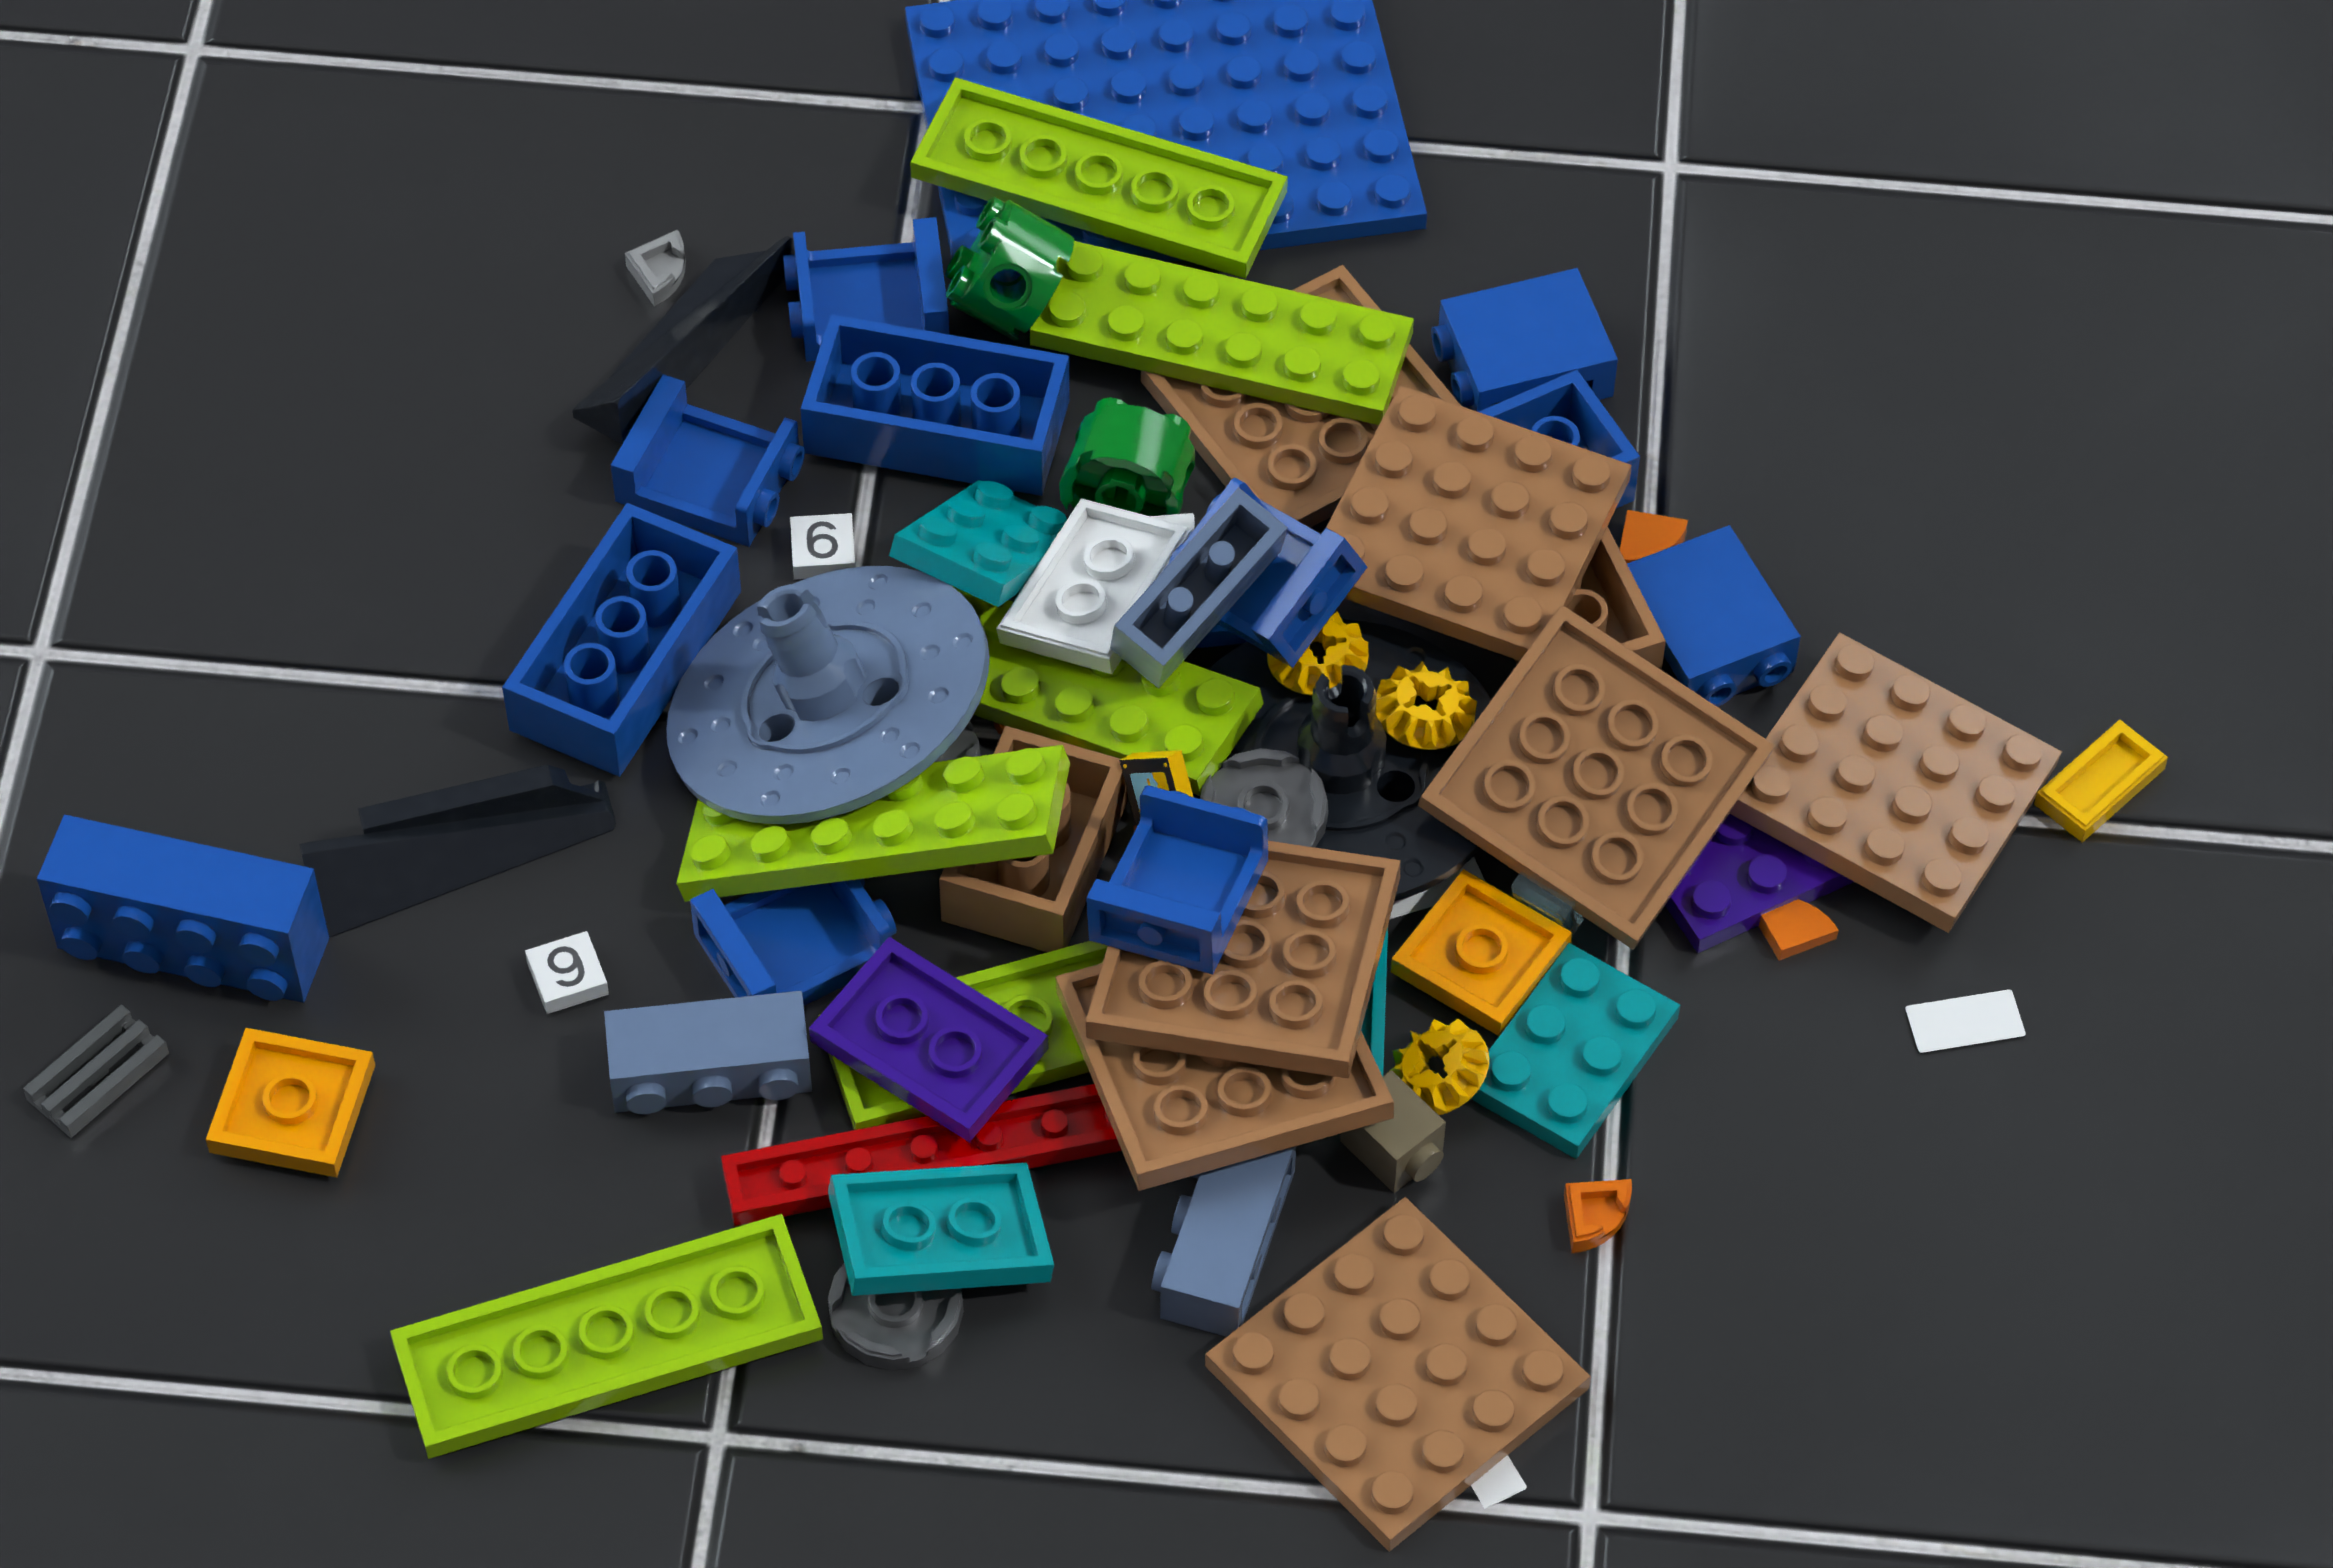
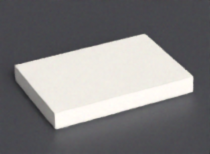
(1088, 583)

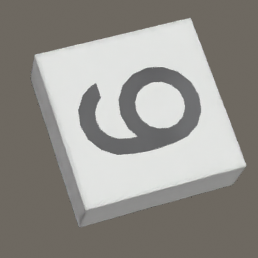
(821, 544)
(566, 972)

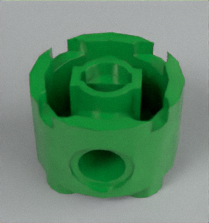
(1008, 268)
(1129, 460)

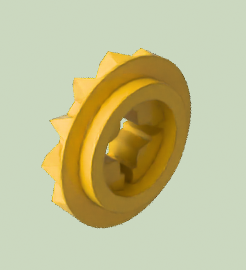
(1342, 646)
(1421, 725)
(1464, 1060)

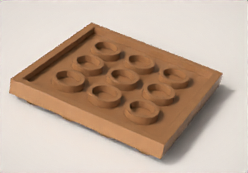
(1284, 451)
(1473, 521)
(1596, 775)
(1895, 782)
(1288, 981)
(1205, 1113)
(1397, 1373)

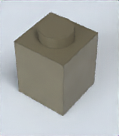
(1402, 1146)

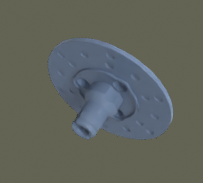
(828, 694)

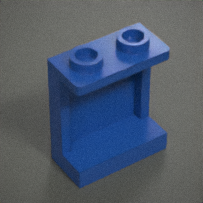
(873, 283)
(1522, 338)
(704, 466)
(1297, 589)
(1717, 616)
(1180, 880)
(792, 937)

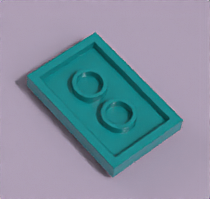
(980, 541)
(1574, 1050)
(940, 1228)

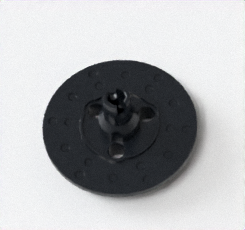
(1355, 756)

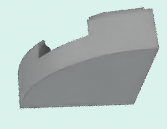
(658, 266)

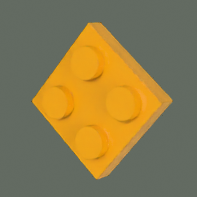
(1480, 952)
(290, 1102)

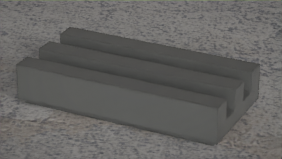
(88, 1064)

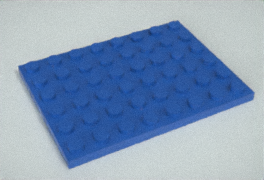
(1242, 79)

